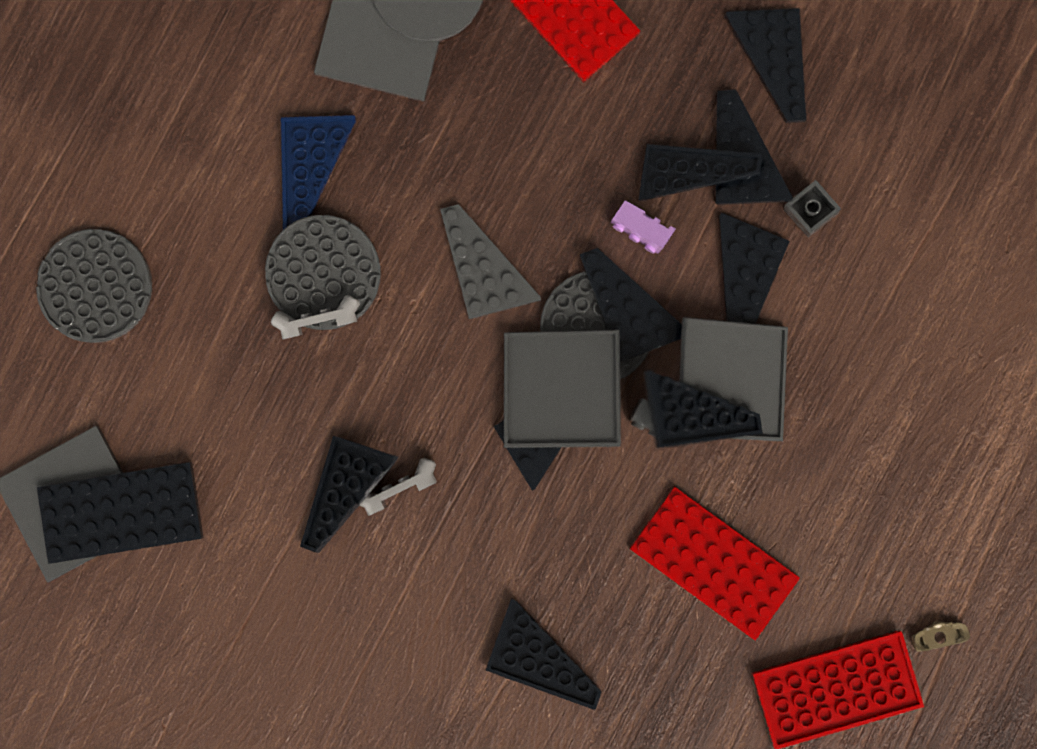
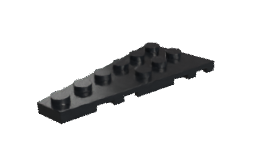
(683, 169)

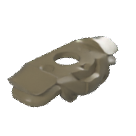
(954, 634)

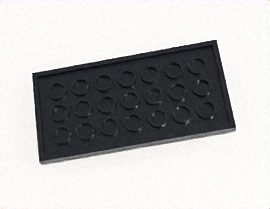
(120, 512)

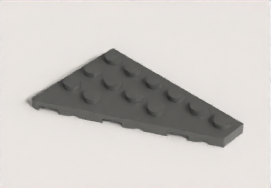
(484, 273)

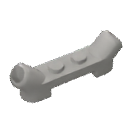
(291, 327)
(423, 478)

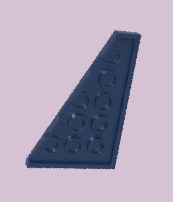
(308, 158)

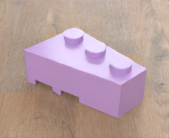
(641, 227)

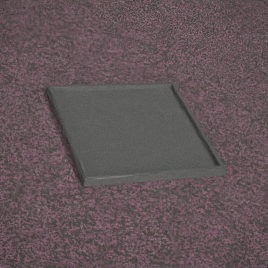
(371, 54)
(738, 365)
(562, 389)
(75, 460)

